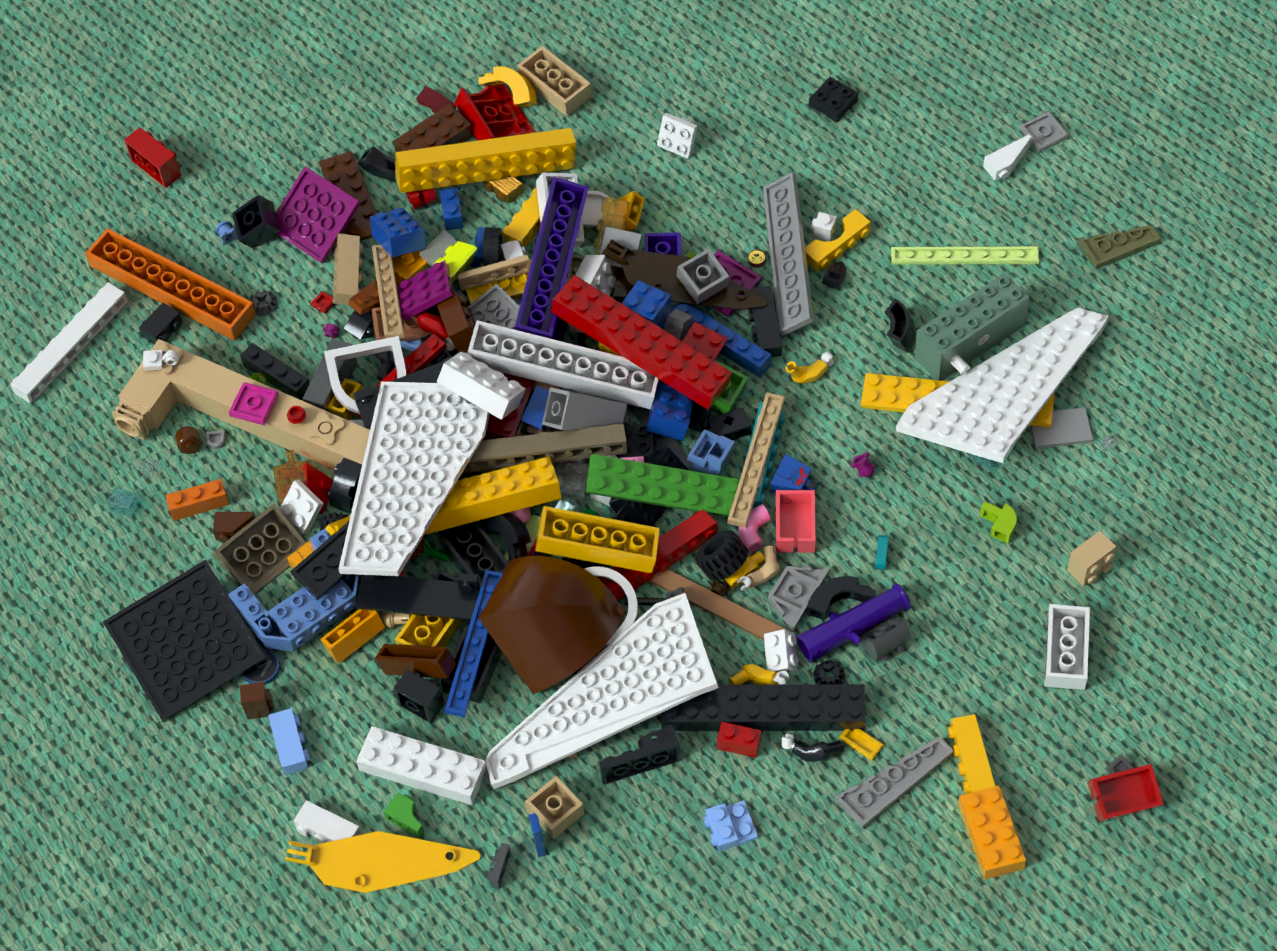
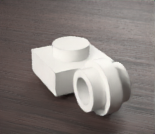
(154, 359)

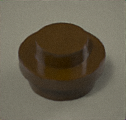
(719, 588)

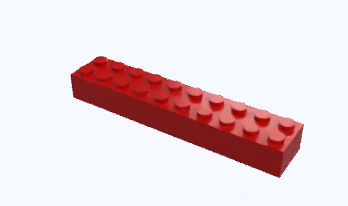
(641, 342)

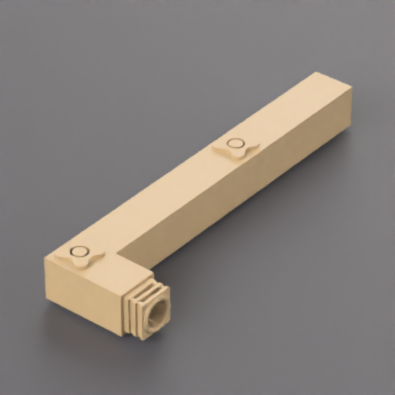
(213, 389)

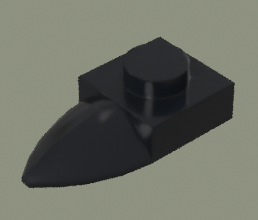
(835, 275)

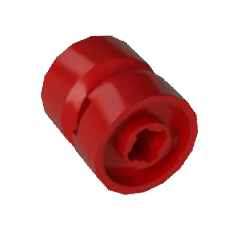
(427, 196)

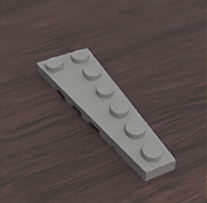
(880, 791)

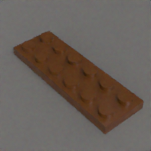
(345, 174)

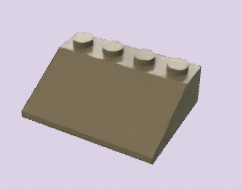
(259, 549)

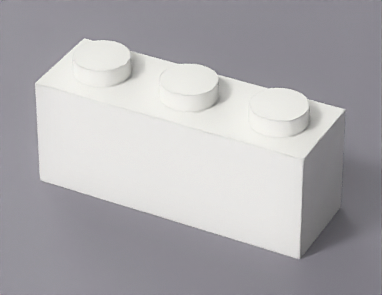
(323, 824)

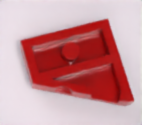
(317, 483)

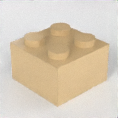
(1091, 559)
(555, 807)

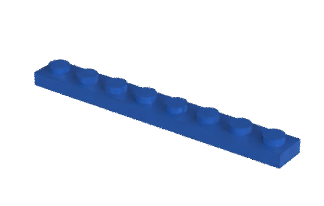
(472, 651)

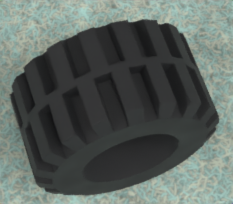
(721, 555)

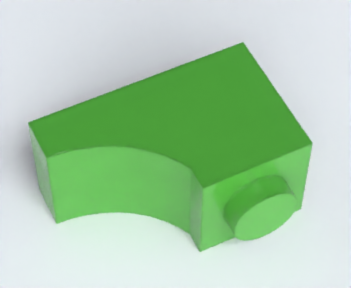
(401, 813)

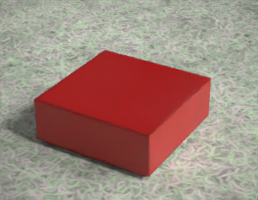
(322, 302)

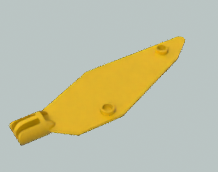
(380, 860)

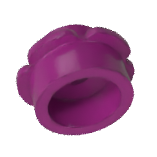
(331, 330)

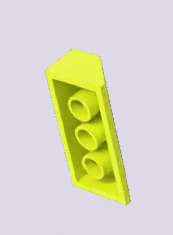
(458, 258)

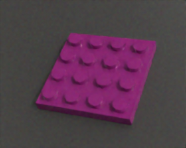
(315, 214)

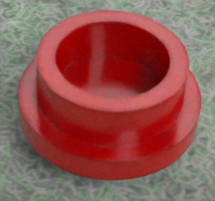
(296, 415)

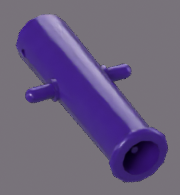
(852, 623)

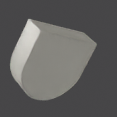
(216, 439)

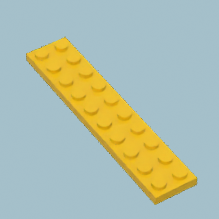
(898, 392)

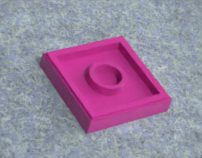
(253, 403)

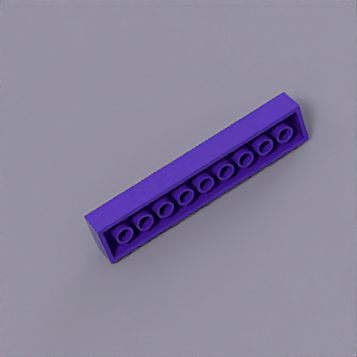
(551, 257)

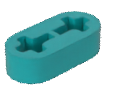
(881, 552)

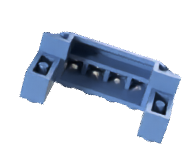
(300, 615)

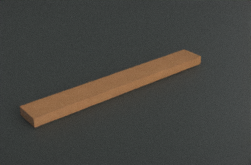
(716, 604)

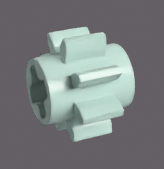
(568, 504)

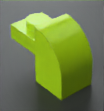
(1003, 519)

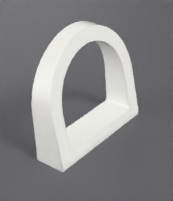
(359, 350)
(631, 596)

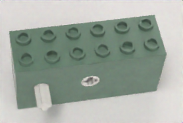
(971, 328)

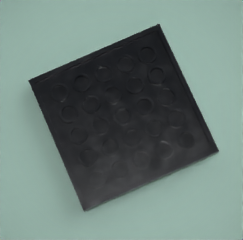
(184, 640)

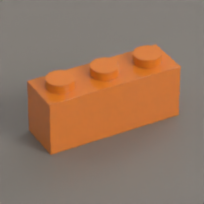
(197, 499)

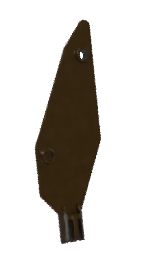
(661, 272)

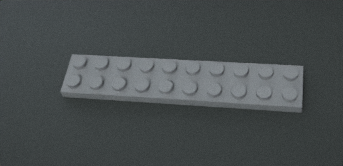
(788, 254)

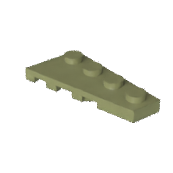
(1117, 245)

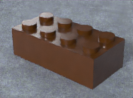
(439, 129)

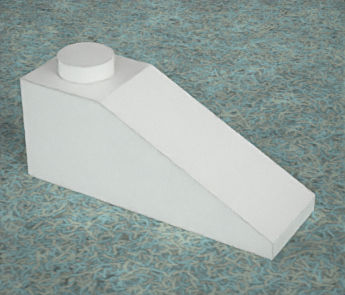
(1003, 161)

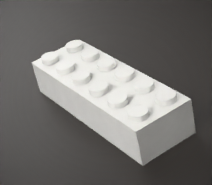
(421, 765)

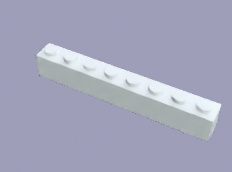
(68, 343)

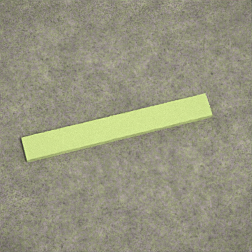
(965, 255)

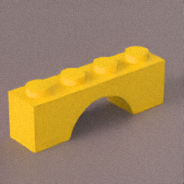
(821, 253)

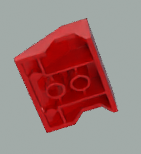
(492, 113)

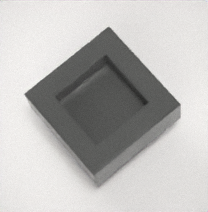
(1118, 765)

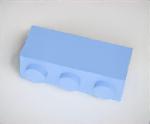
(289, 741)

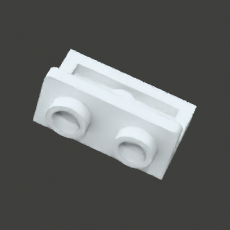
(781, 651)

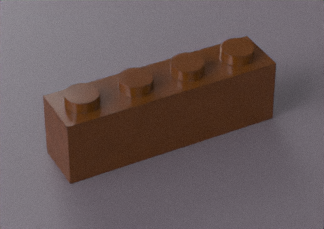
(426, 660)

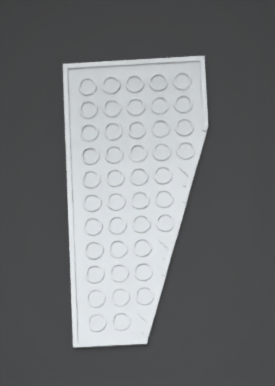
(410, 465)

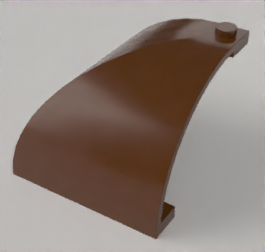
(550, 618)

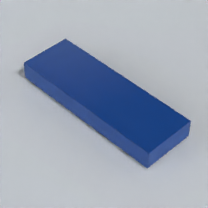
(537, 834)

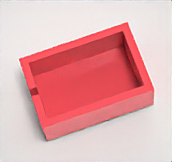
(795, 521)

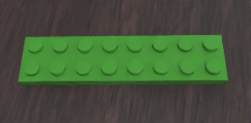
(660, 485)

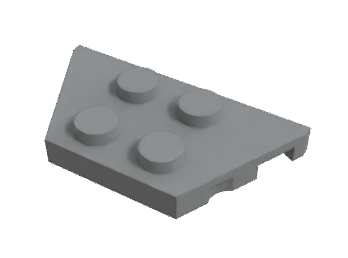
(793, 592)

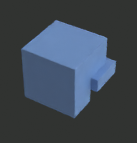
(711, 453)

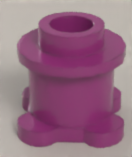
(863, 465)

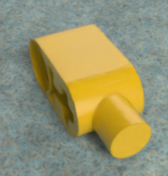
(750, 565)

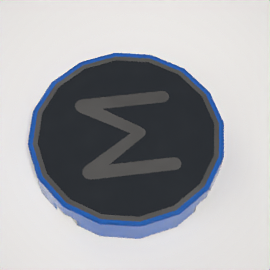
(264, 671)

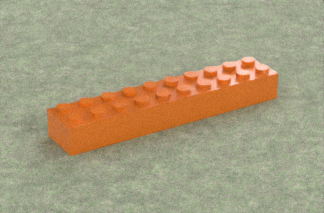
(171, 284)

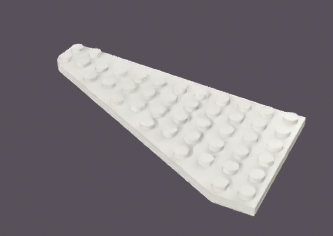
(1001, 396)
(631, 680)

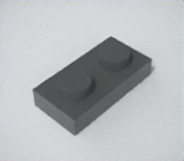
(501, 859)

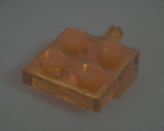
(286, 474)

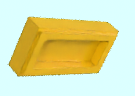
(862, 742)

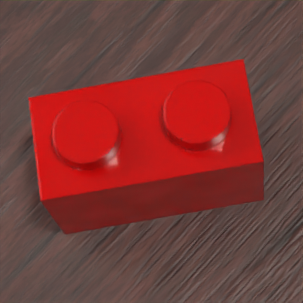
(739, 739)

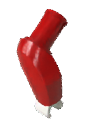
(434, 324)

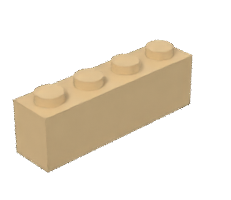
(346, 268)

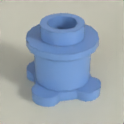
(226, 232)

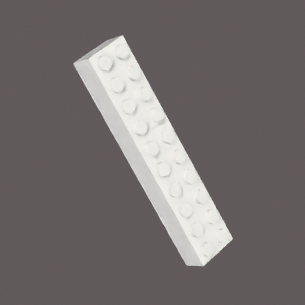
(562, 364)

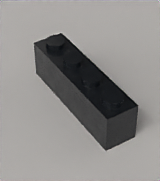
(765, 323)
(275, 371)

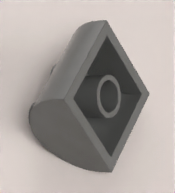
(884, 638)

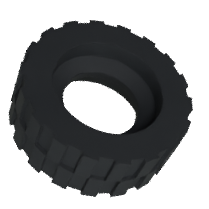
(492, 245)

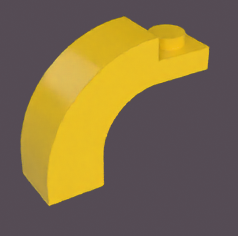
(521, 87)

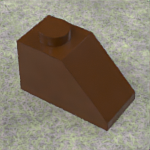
(229, 523)

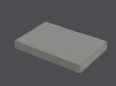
(1067, 428)

